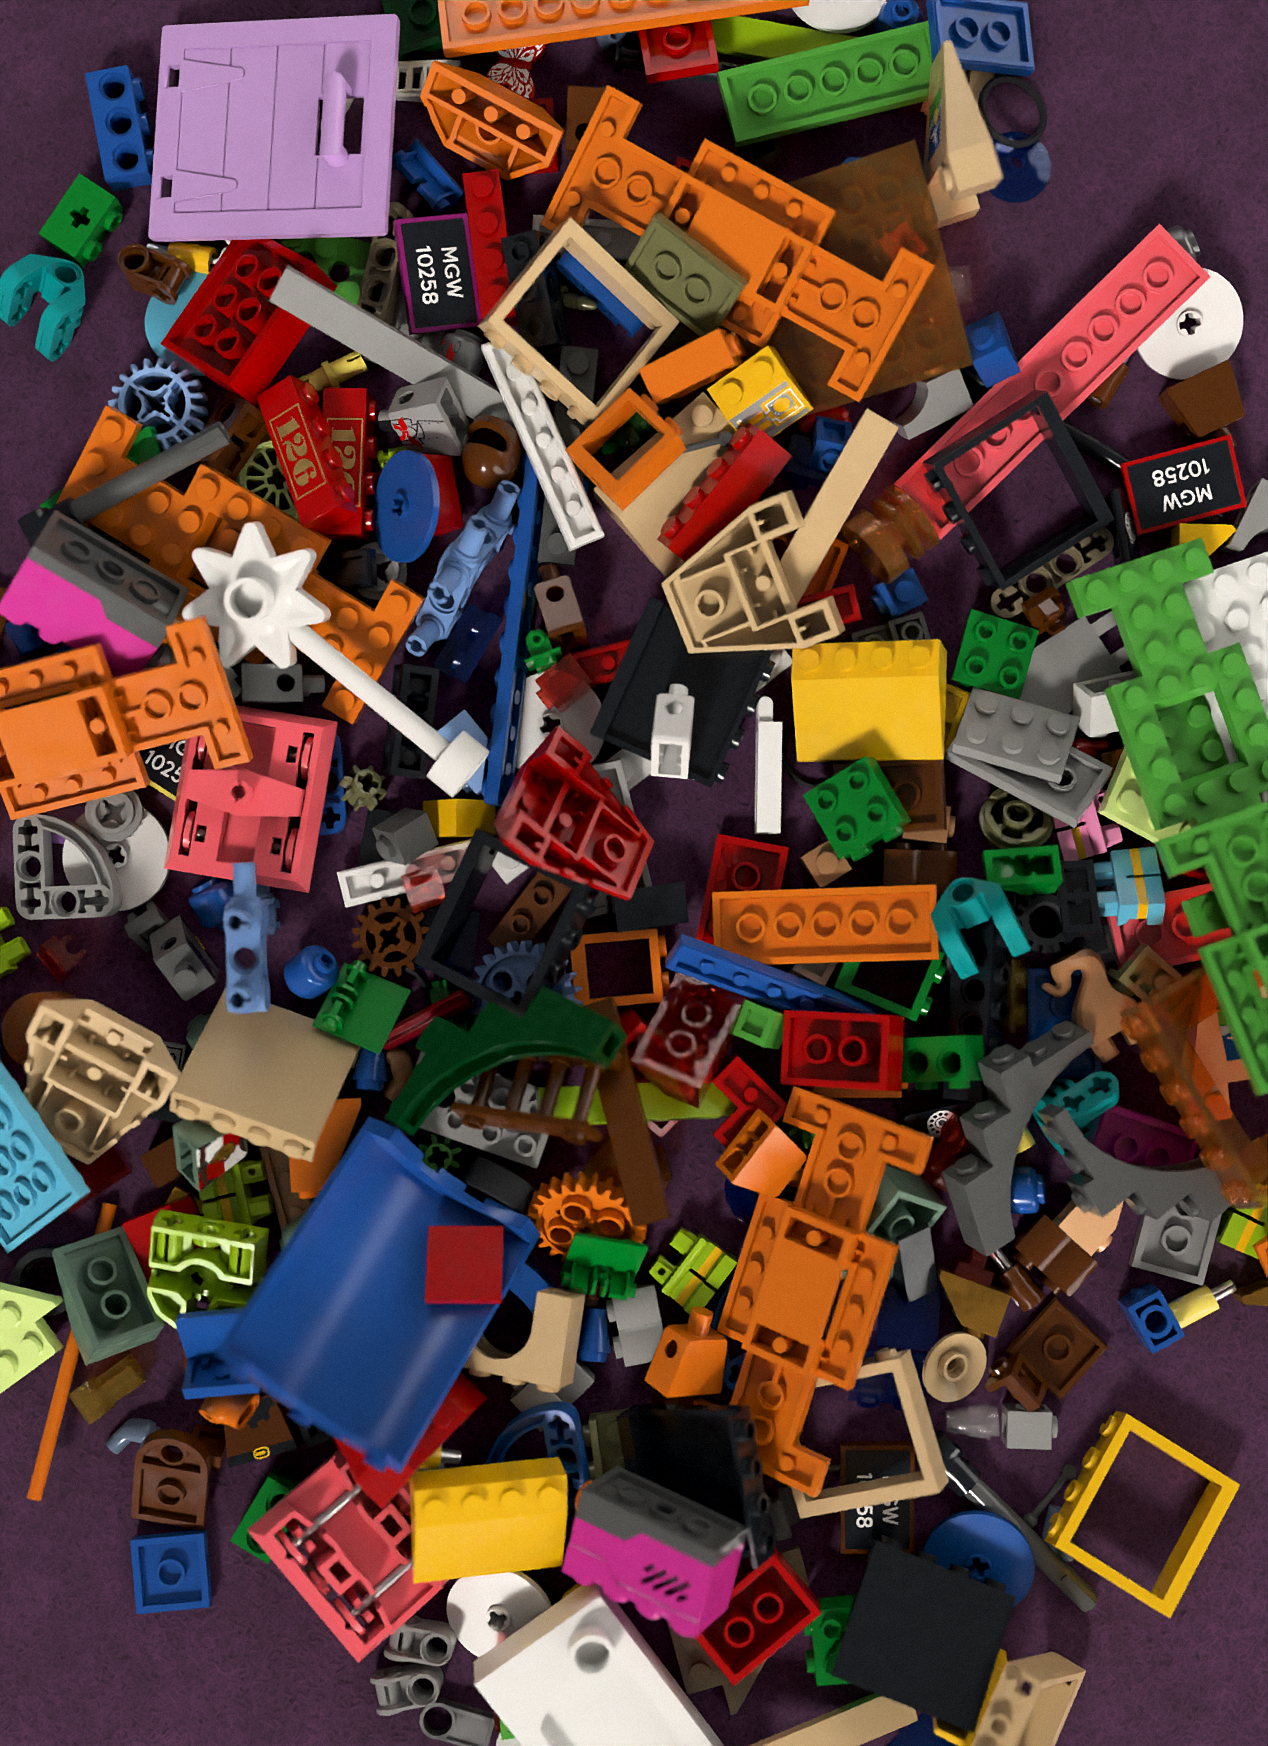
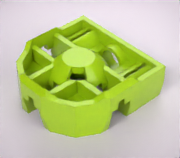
(172, 1248)

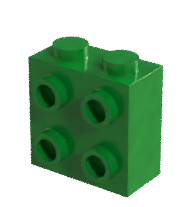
(857, 809)
(825, 1637)

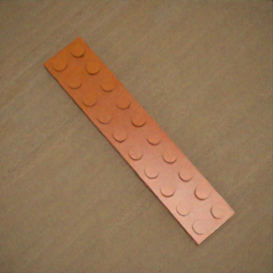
(499, 25)

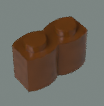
(918, 867)
(1054, 1254)

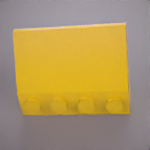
(869, 700)
(488, 1519)

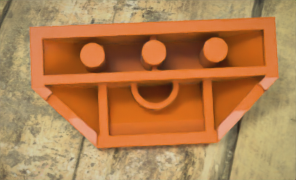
(489, 122)

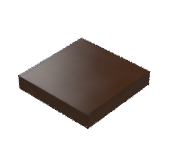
(1058, 1346)

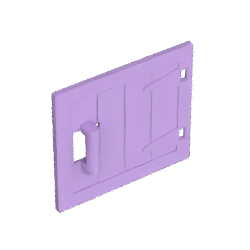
(247, 129)

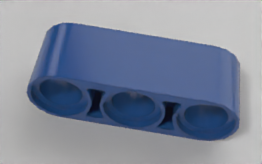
(596, 291)

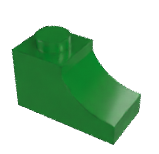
(1024, 869)

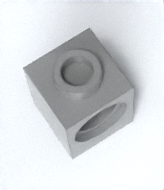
(1027, 1429)

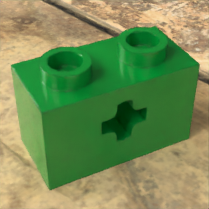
(87, 203)

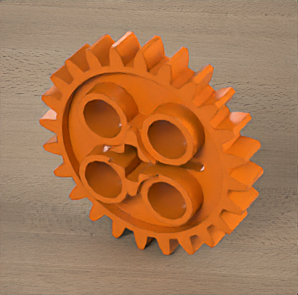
(583, 1208)

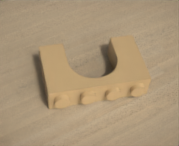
(550, 1351)

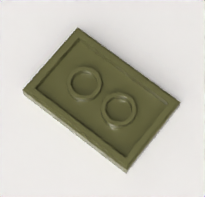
(684, 276)

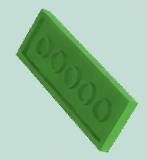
(827, 84)

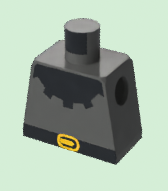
(261, 689)
(187, 962)

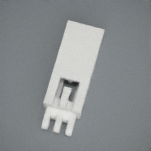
(767, 770)

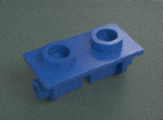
(433, 180)

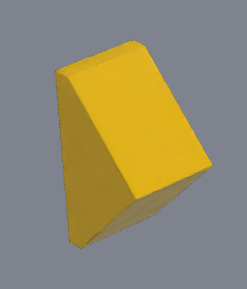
(1211, 534)
(460, 817)

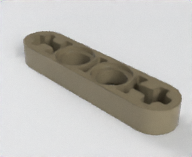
(378, 274)
(1052, 574)

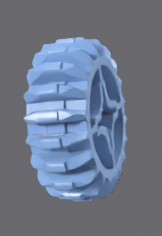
(164, 396)

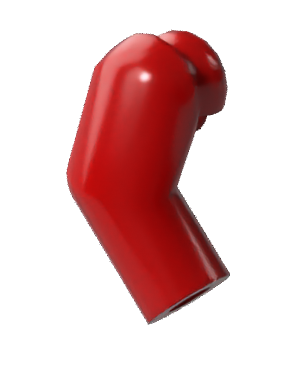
(806, 423)

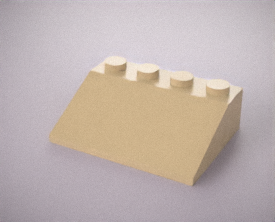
(666, 494)

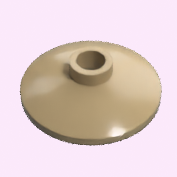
(961, 1376)

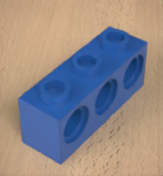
(111, 114)

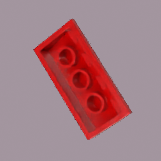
(741, 866)

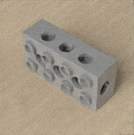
(509, 1143)

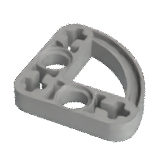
(52, 895)

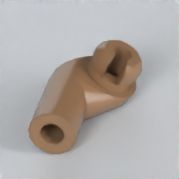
(401, 1068)

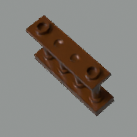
(572, 1129)

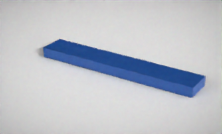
(759, 980)

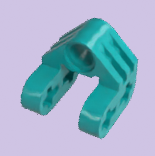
(59, 284)
(966, 905)
(1080, 1095)

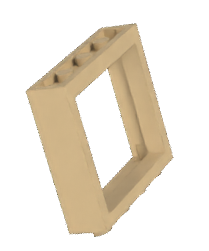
(617, 281)
(925, 1482)
(1033, 1718)

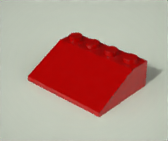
(233, 327)

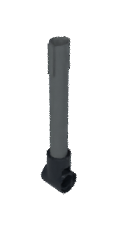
(129, 482)
(966, 1481)

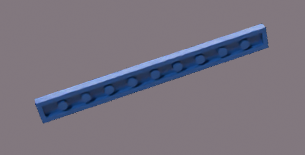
(519, 612)

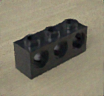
(541, 308)
(417, 690)

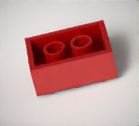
(761, 1616)

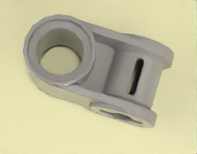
(416, 1642)
(400, 1691)

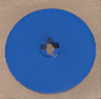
(406, 506)
(991, 1539)

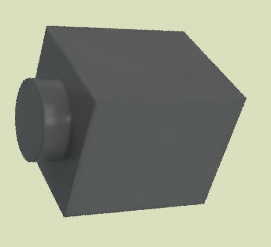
(405, 836)

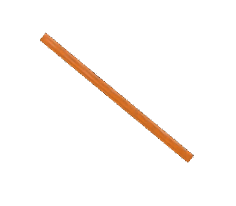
(62, 1389)

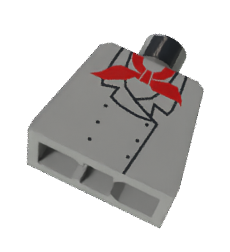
(427, 418)

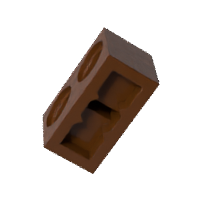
(246, 430)

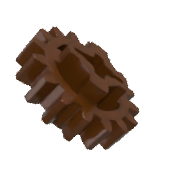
(377, 928)

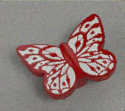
(514, 69)

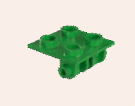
(994, 654)
(361, 1007)
(602, 1262)

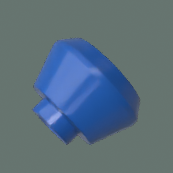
(898, 14)

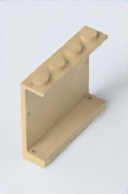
(264, 1078)

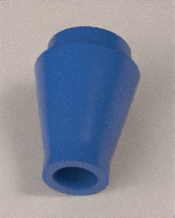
(370, 1071)
(594, 1336)

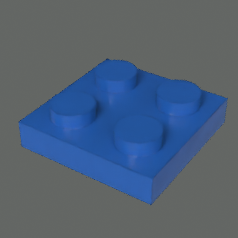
(171, 1571)

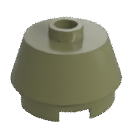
(1013, 822)

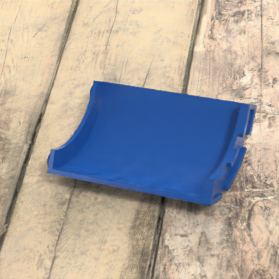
(344, 1308)

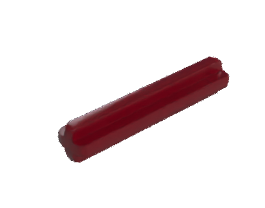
(415, 1024)

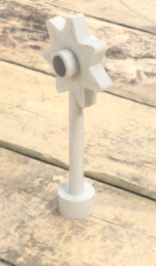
(262, 605)

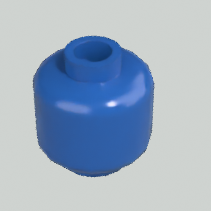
(210, 899)
(311, 972)
(1027, 1190)

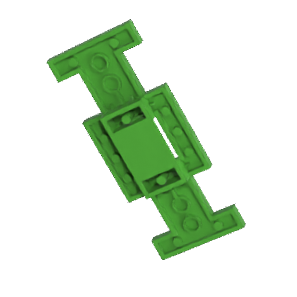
(1165, 707)
(1237, 865)

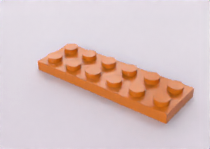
(827, 924)

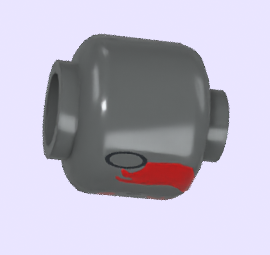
(464, 350)

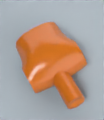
(230, 1409)

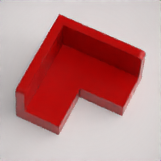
(748, 1093)

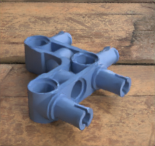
(462, 567)
(247, 923)

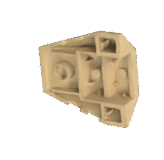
(93, 1074)

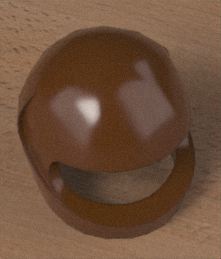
(484, 464)

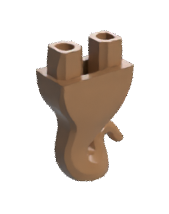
(1096, 1000)

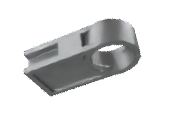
(468, 1725)

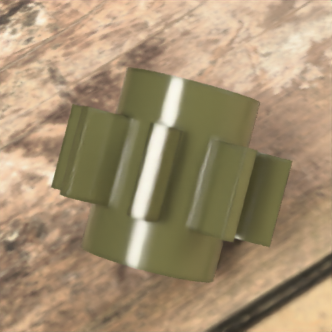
(354, 785)

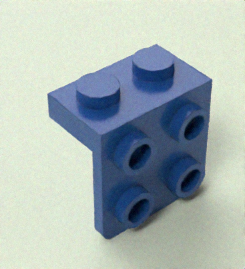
(201, 1337)

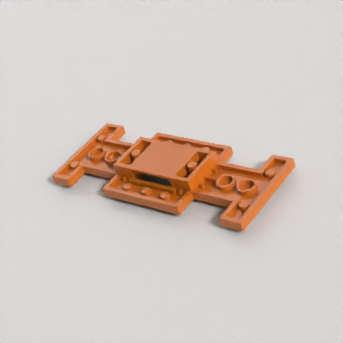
(766, 241)
(211, 514)
(92, 737)
(793, 1272)

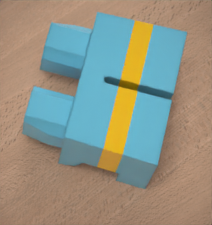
(1134, 886)

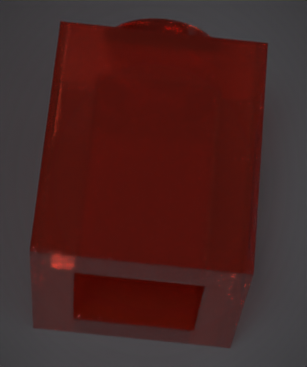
(563, 684)

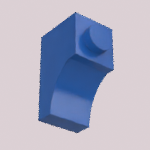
(992, 349)

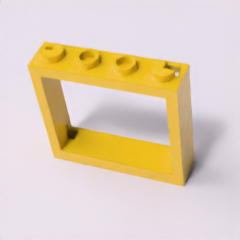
(1193, 1539)

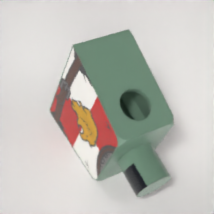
(205, 1152)

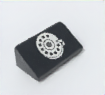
(1122, 528)
(932, 1118)

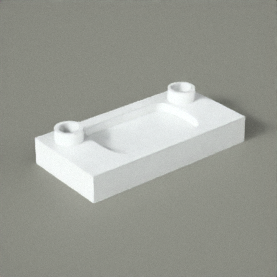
(587, 1681)

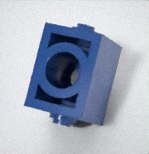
(1161, 1327)

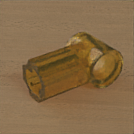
(102, 1392)

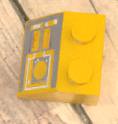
(761, 394)

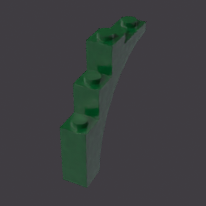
(499, 1036)

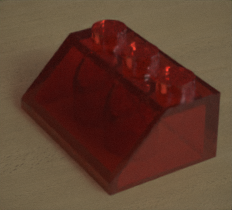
(688, 1038)

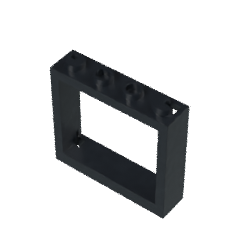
(1072, 466)
(457, 906)

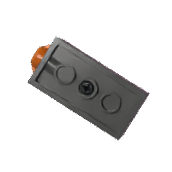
(93, 592)
(654, 1550)

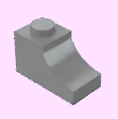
(934, 403)
(1250, 519)

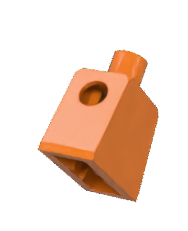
(762, 1158)
(689, 1358)

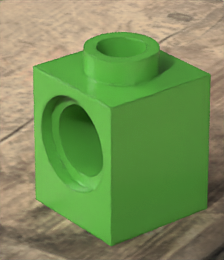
(760, 1024)

